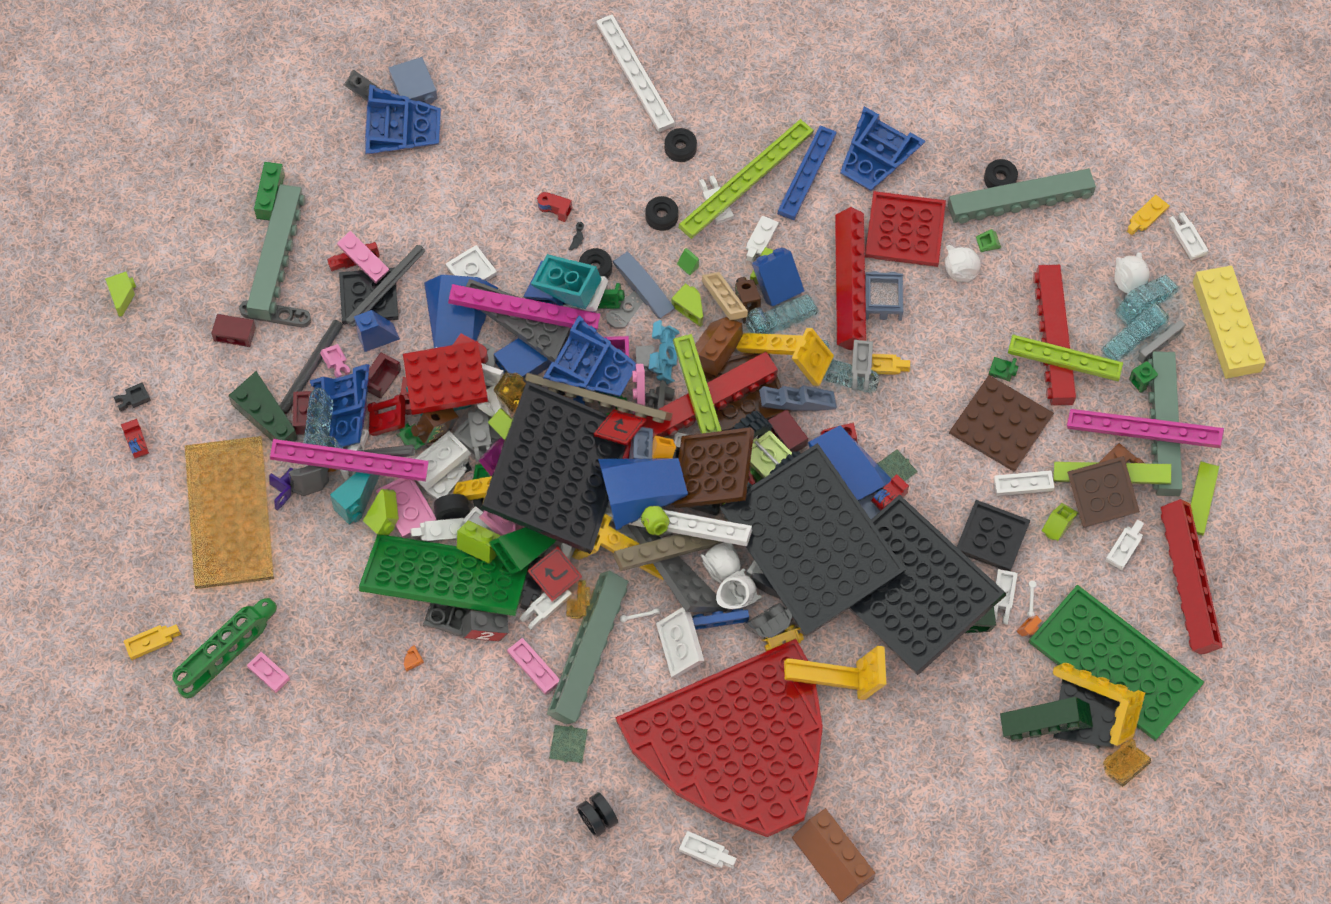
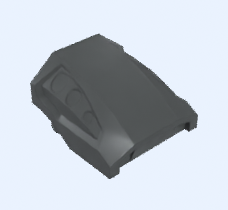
(308, 480)
(445, 618)
(770, 621)

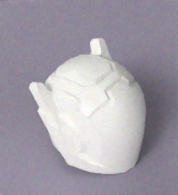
(962, 264)
(1131, 272)
(721, 561)
(737, 591)

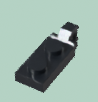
(531, 589)

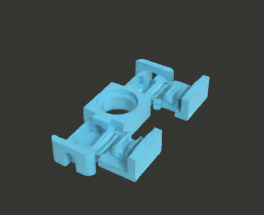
(659, 362)

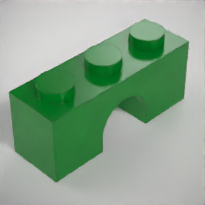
(271, 178)

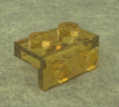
(510, 389)
(577, 607)
(1126, 763)

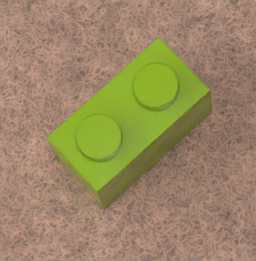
(475, 541)

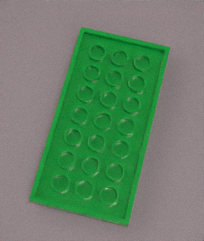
(441, 576)
(1107, 646)

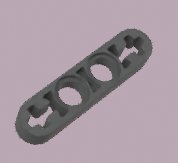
(281, 309)

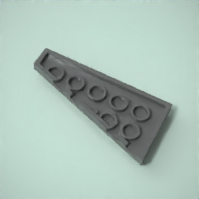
(541, 336)
(682, 580)

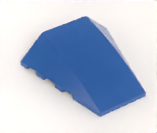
(399, 122)
(876, 150)
(449, 319)
(591, 362)
(349, 404)
(852, 462)
(639, 484)

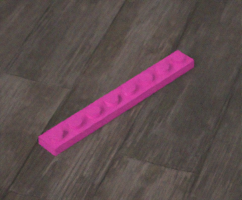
(520, 307)
(1145, 428)
(349, 460)

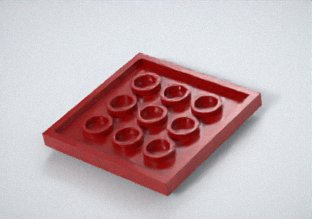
(905, 229)
(445, 377)

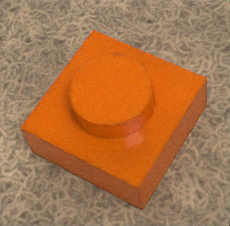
(1030, 626)

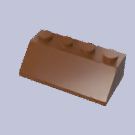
(833, 855)

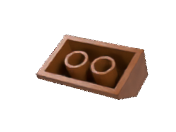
(718, 344)

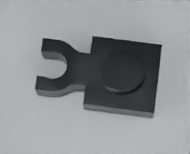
(134, 395)

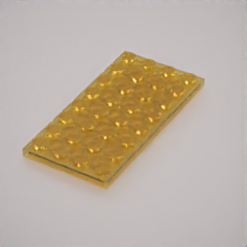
(228, 512)

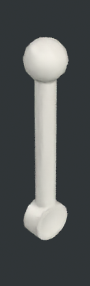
(1032, 584)
(623, 618)

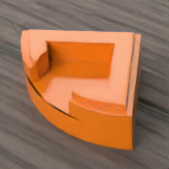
(412, 659)

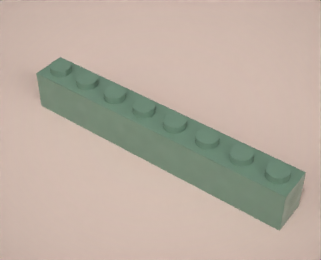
(1021, 196)
(275, 252)
(1165, 407)
(587, 648)

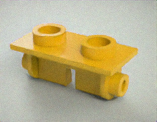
(788, 635)

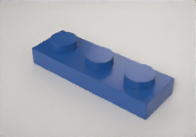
(720, 619)

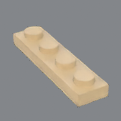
(724, 296)

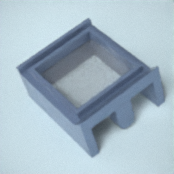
(884, 294)

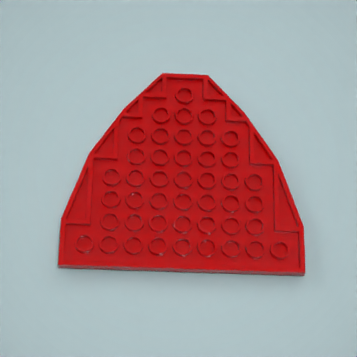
(736, 742)

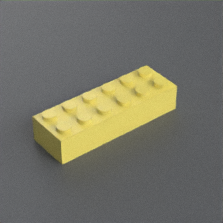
(1228, 322)

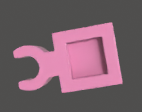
(335, 358)

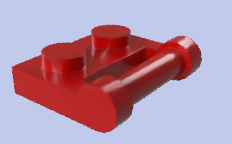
(388, 420)

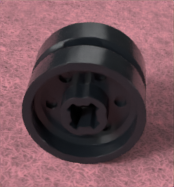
(597, 814)

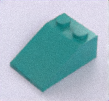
(567, 280)
(353, 496)

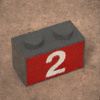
(485, 626)

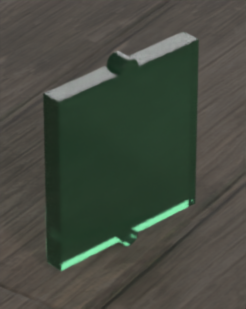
(897, 464)
(568, 744)

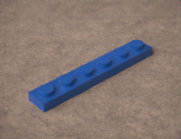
(807, 172)

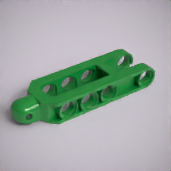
(201, 665)

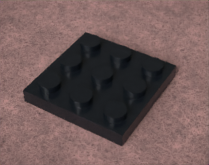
(357, 286)
(993, 535)
(1102, 714)

